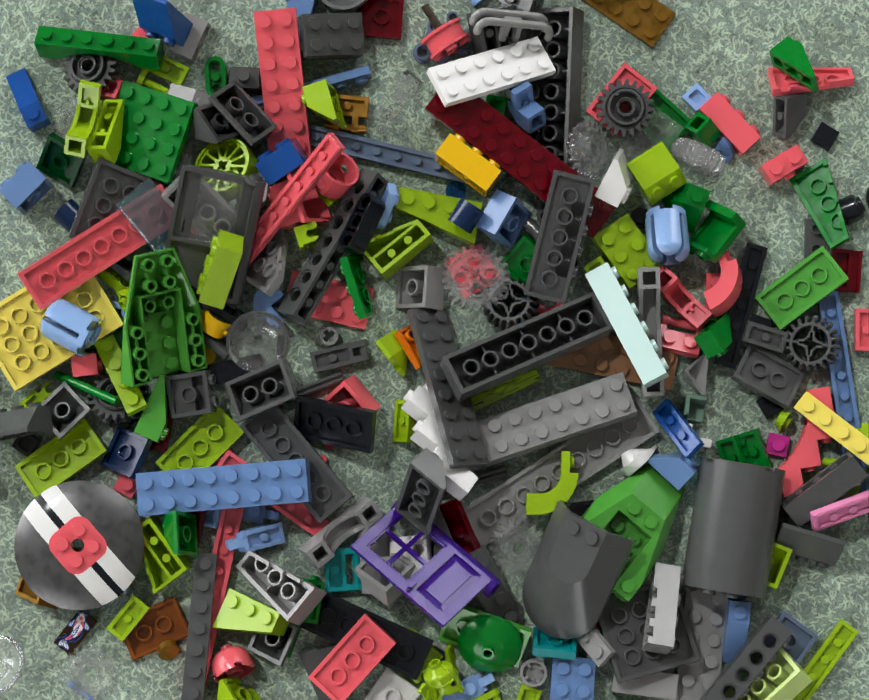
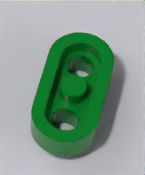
(215, 78)

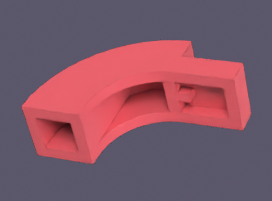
(727, 289)
(682, 301)

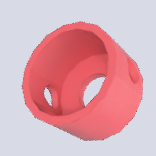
(335, 181)

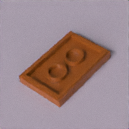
(160, 623)

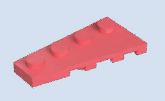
(826, 78)

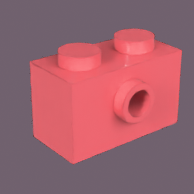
(783, 165)

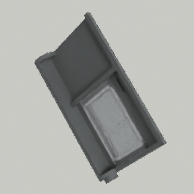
(211, 202)

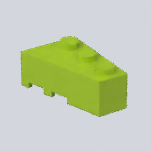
(396, 248)
(160, 561)
(249, 615)

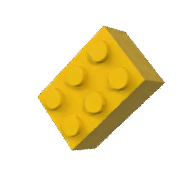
(468, 164)

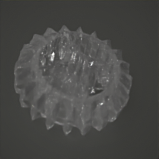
(697, 157)

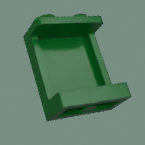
(716, 232)

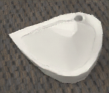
(634, 459)

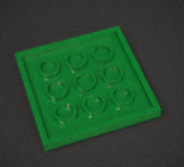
(153, 131)

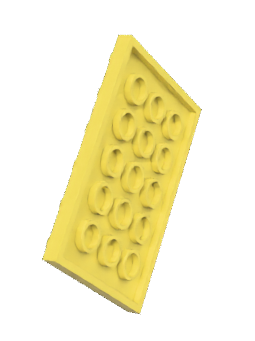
(23, 348)

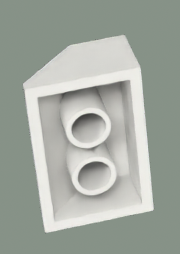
(616, 183)

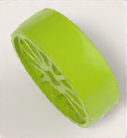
(229, 157)

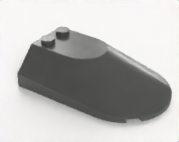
(573, 574)

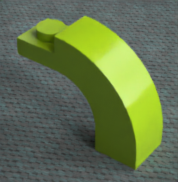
(85, 118)
(546, 502)

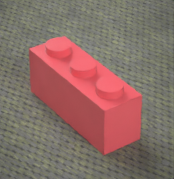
(730, 123)

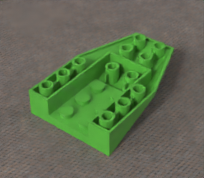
(160, 321)

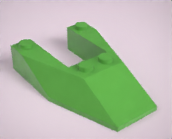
(641, 510)

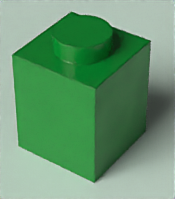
(702, 129)

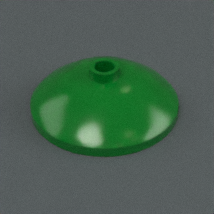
(490, 634)

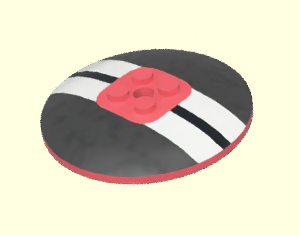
(110, 552)

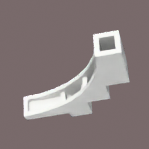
(427, 435)

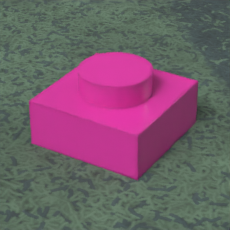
(777, 445)

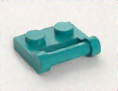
(336, 572)

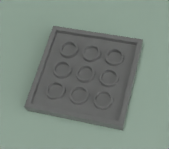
(104, 190)
(623, 628)

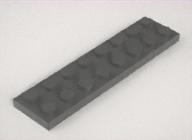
(455, 419)

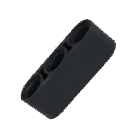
(361, 224)

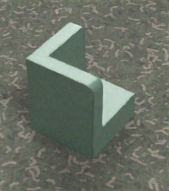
(693, 408)

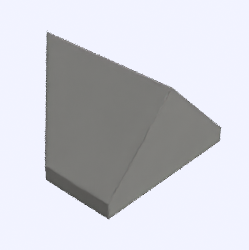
(696, 375)

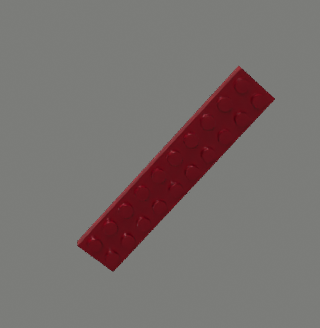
(512, 150)

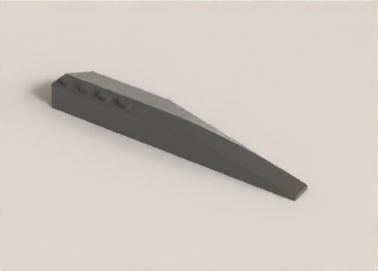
(562, 91)

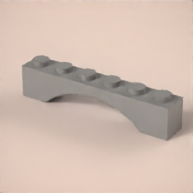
(649, 307)

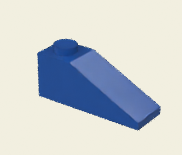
(28, 100)

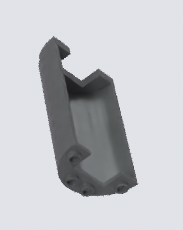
(733, 528)

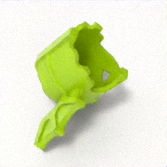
(439, 676)

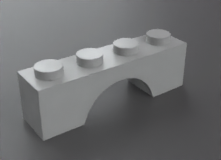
(357, 517)

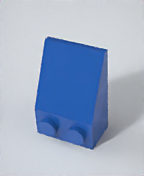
(162, 21)

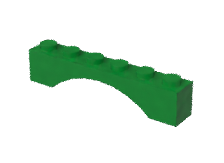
(62, 42)

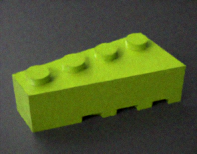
(434, 211)

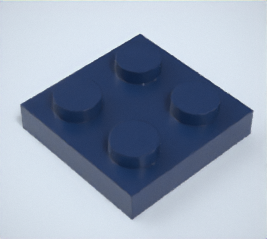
(126, 452)

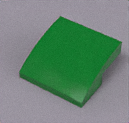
(744, 448)

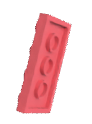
(336, 305)
(352, 659)

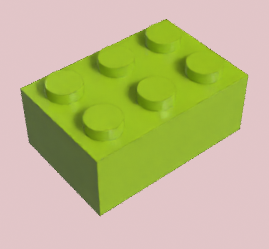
(624, 248)
(220, 269)

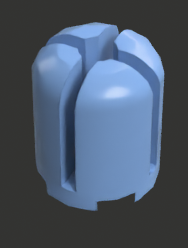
(667, 235)
(70, 326)

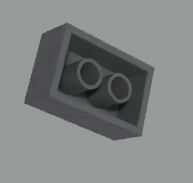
(331, 36)

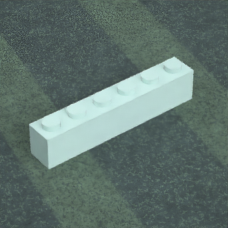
(627, 325)

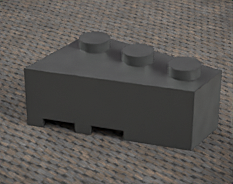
(489, 35)

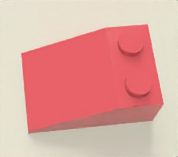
(352, 393)

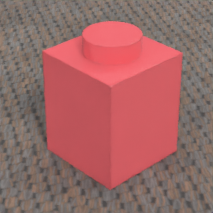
(86, 366)

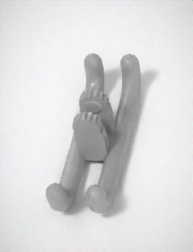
(509, 19)

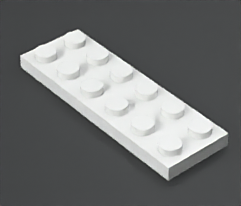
(490, 71)

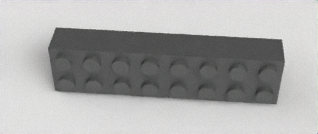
(525, 346)

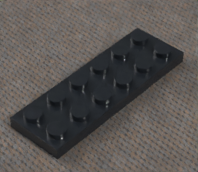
(339, 616)

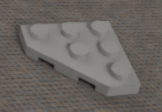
(269, 266)

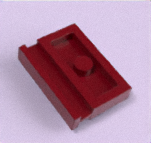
(851, 264)

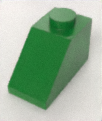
(715, 336)

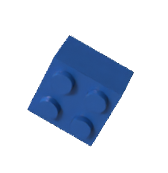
(282, 161)

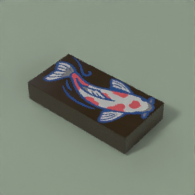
(75, 631)

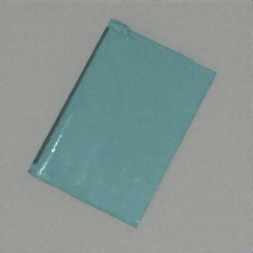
(148, 214)

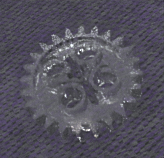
(463, 291)

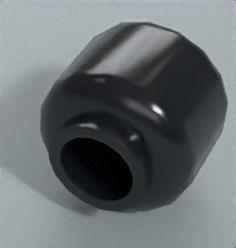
(852, 209)

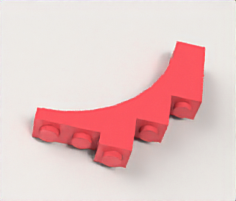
(806, 451)

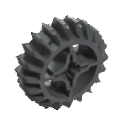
(526, 307)
(811, 353)

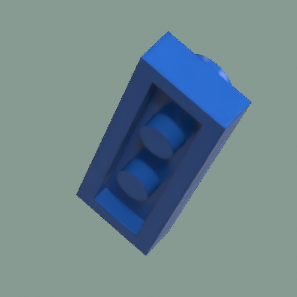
(678, 428)

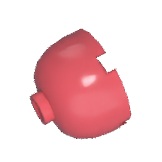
(232, 662)

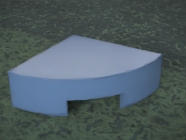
(725, 149)

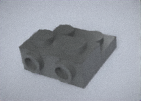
(191, 394)

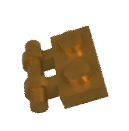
(355, 108)

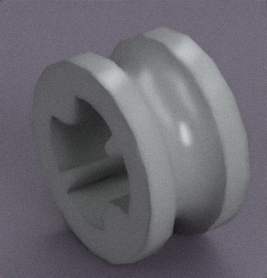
(335, 336)

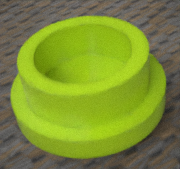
(783, 421)

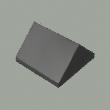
(212, 125)
(66, 409)
(274, 647)

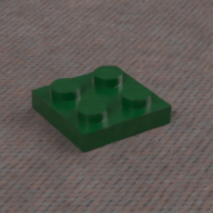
(59, 165)

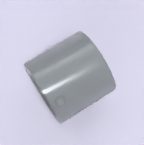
(533, 672)

